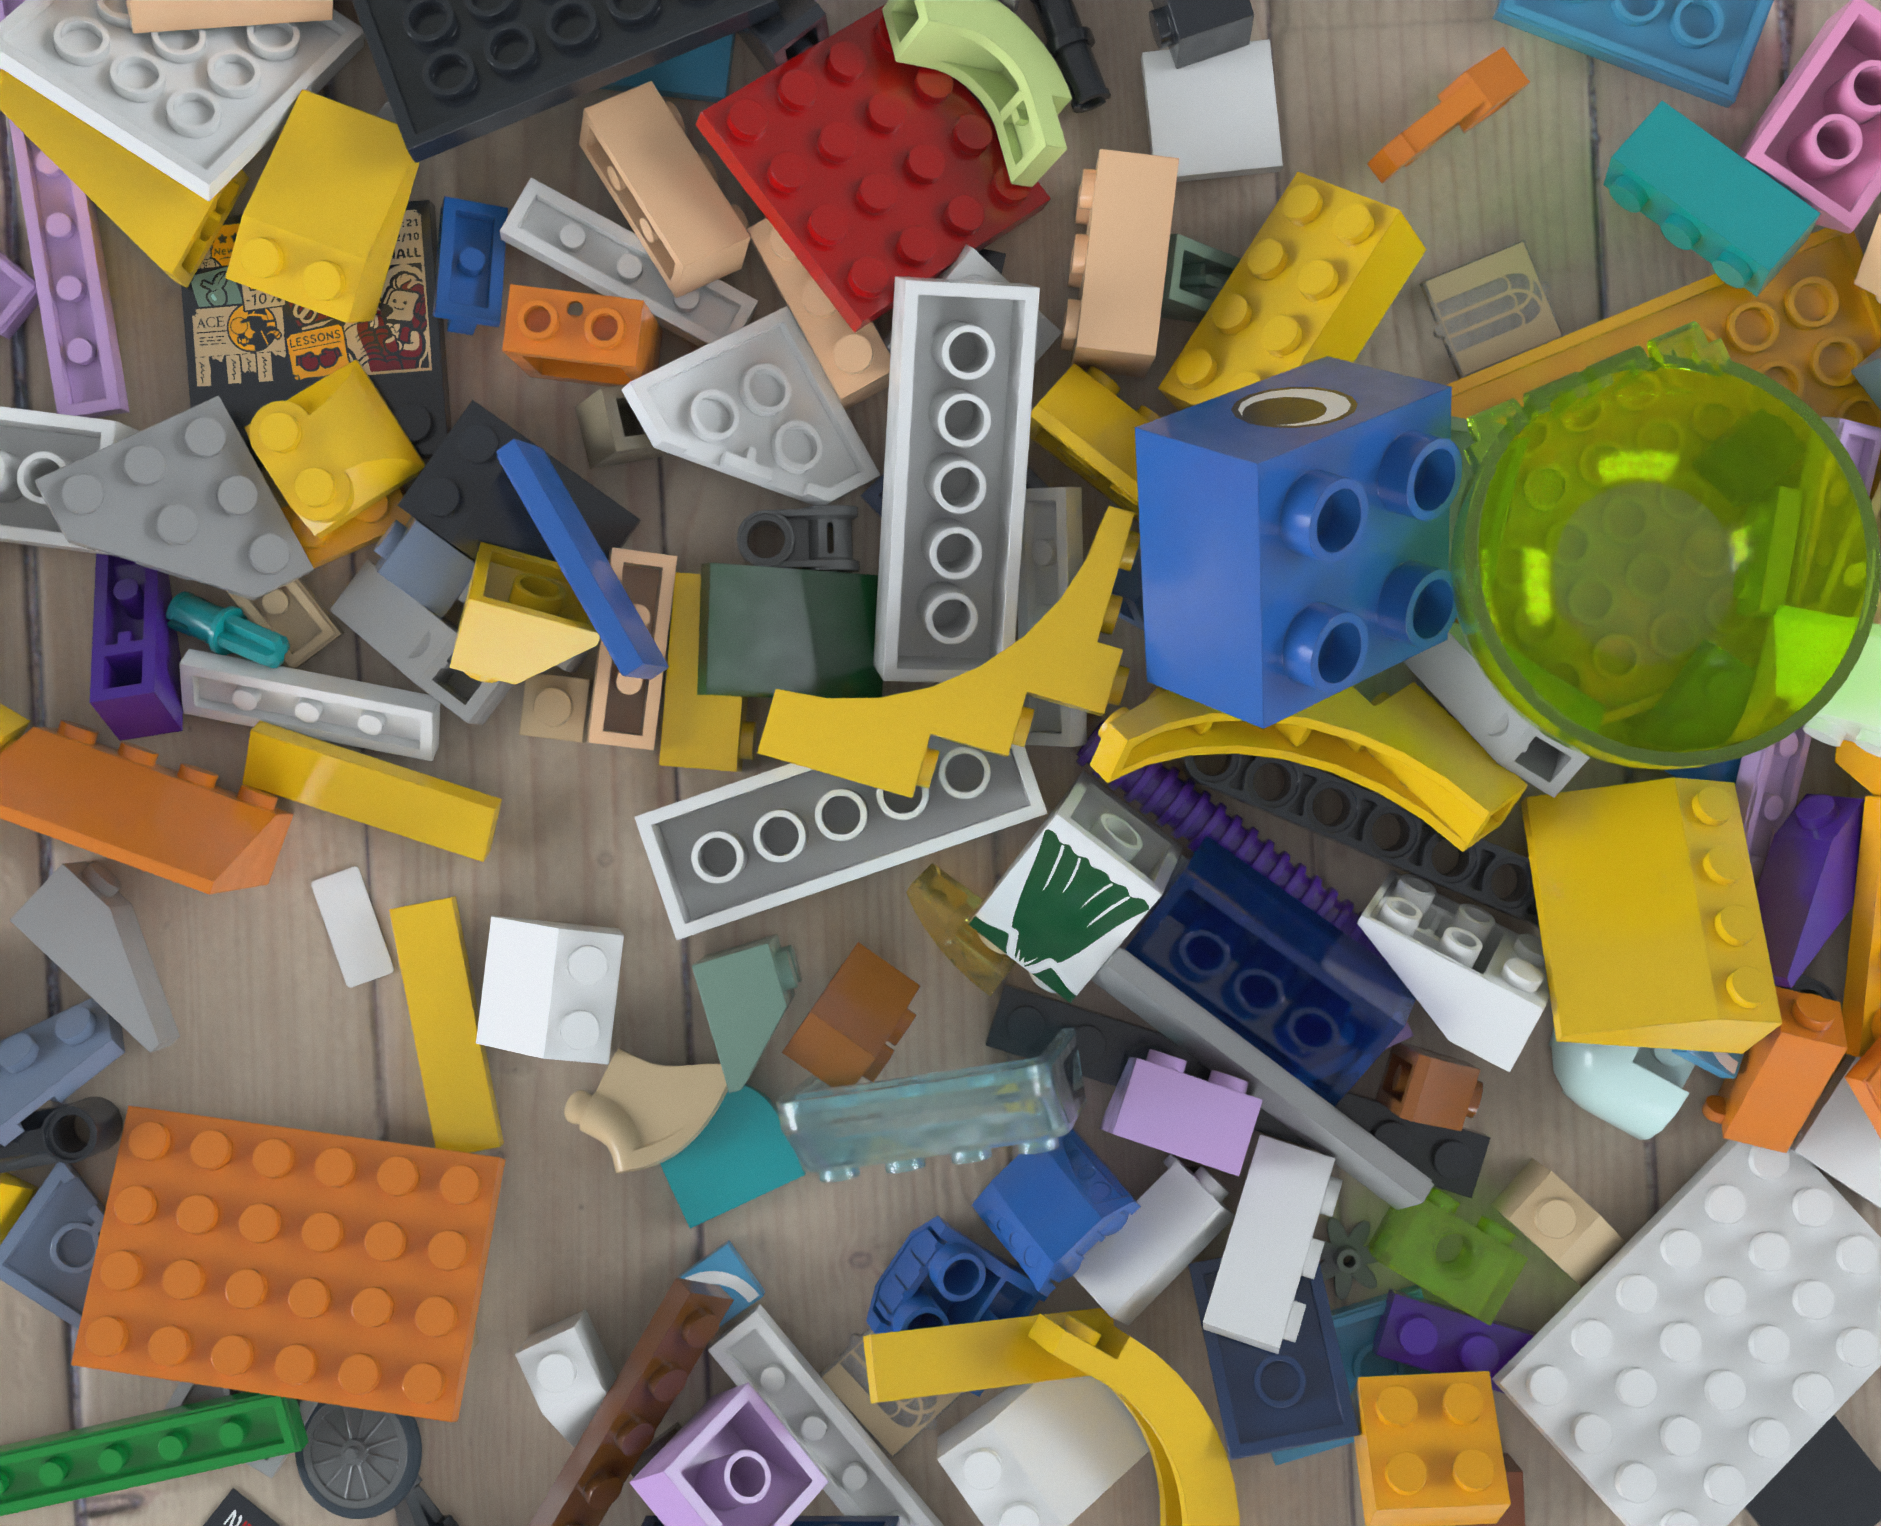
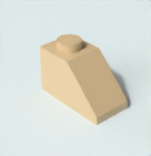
(1558, 1222)

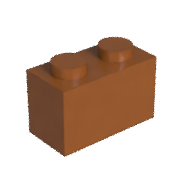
(853, 1020)

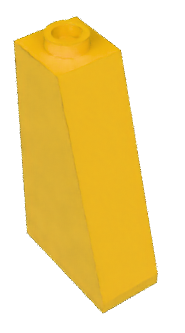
(148, 205)

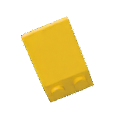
(326, 210)

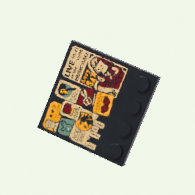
(269, 349)

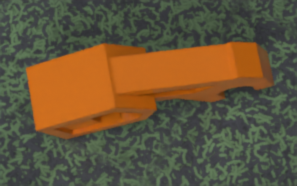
(1463, 104)

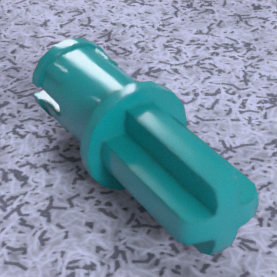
(226, 630)

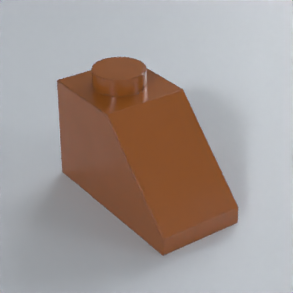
(1429, 1087)

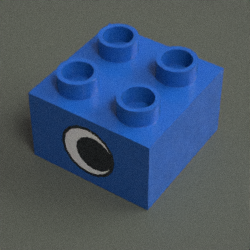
(1296, 536)

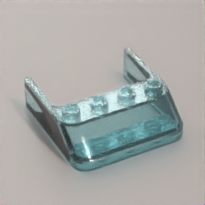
(935, 1114)

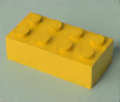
(1299, 293)

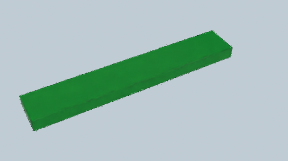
(148, 1449)

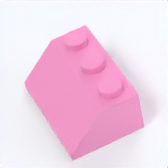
(1826, 121)

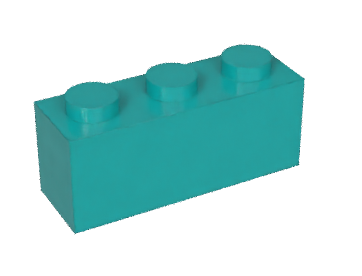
(1709, 199)

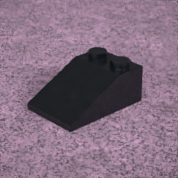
(472, 501)

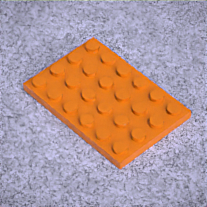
(290, 1263)

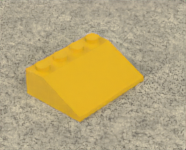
(1650, 917)

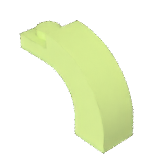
(997, 61)

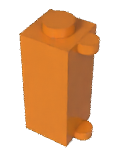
(1782, 1074)

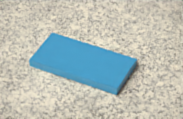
(1680, 43)

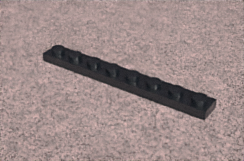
(1030, 1021)

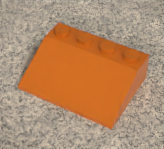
(141, 810)

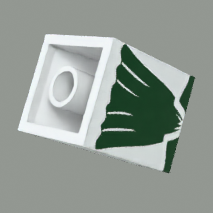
(1077, 888)

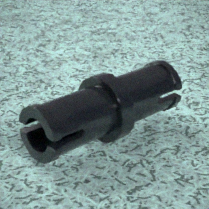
(1071, 49)

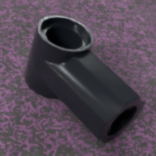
(52, 1139)

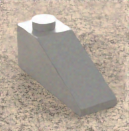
(100, 945)

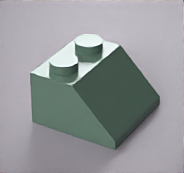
(745, 1000)

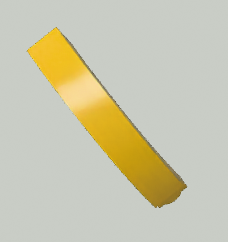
(1181, 1437)

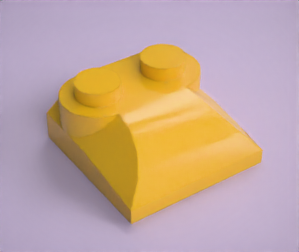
(334, 448)

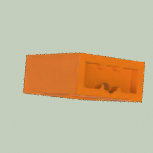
(602, 347)

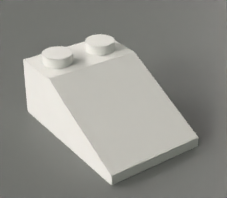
(1041, 1451)

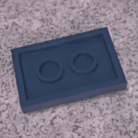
(1284, 1397)

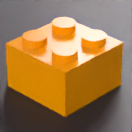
(1429, 1450)

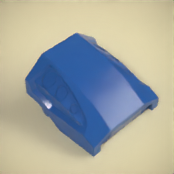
(1054, 1208)
(947, 1281)

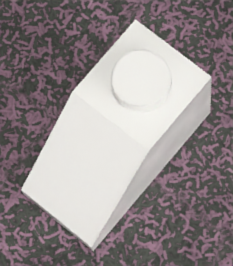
(567, 1373)

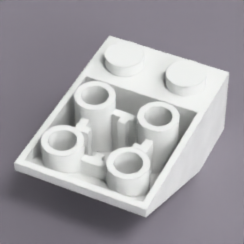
(1461, 966)

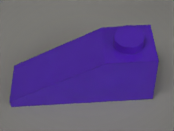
(134, 651)
(1809, 881)

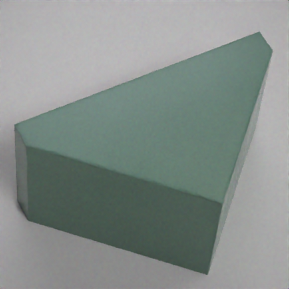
(1193, 278)

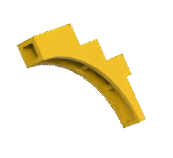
(1057, 661)
(1391, 745)

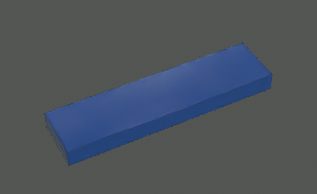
(581, 560)

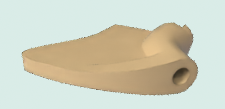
(647, 1109)

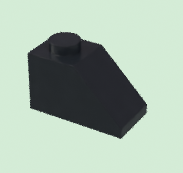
(787, 34)

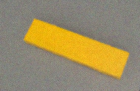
(371, 791)
(446, 1026)
(965, 1357)

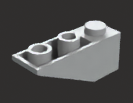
(415, 643)
(1513, 743)

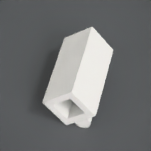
(1157, 1241)

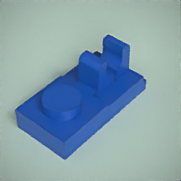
(469, 265)

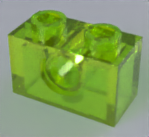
(1472, 1280)

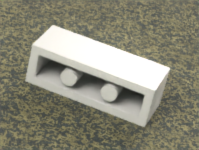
(1272, 1245)

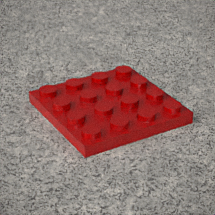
(868, 166)

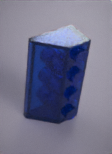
(1273, 971)

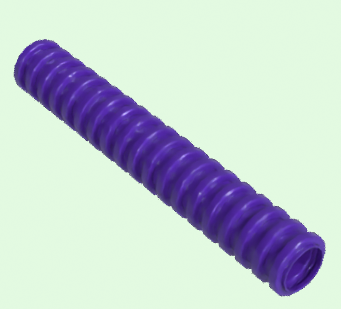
(1194, 817)

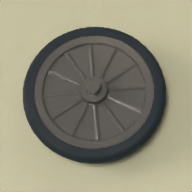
(359, 1459)

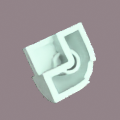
(1623, 1084)

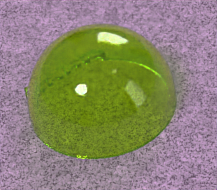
(1663, 557)

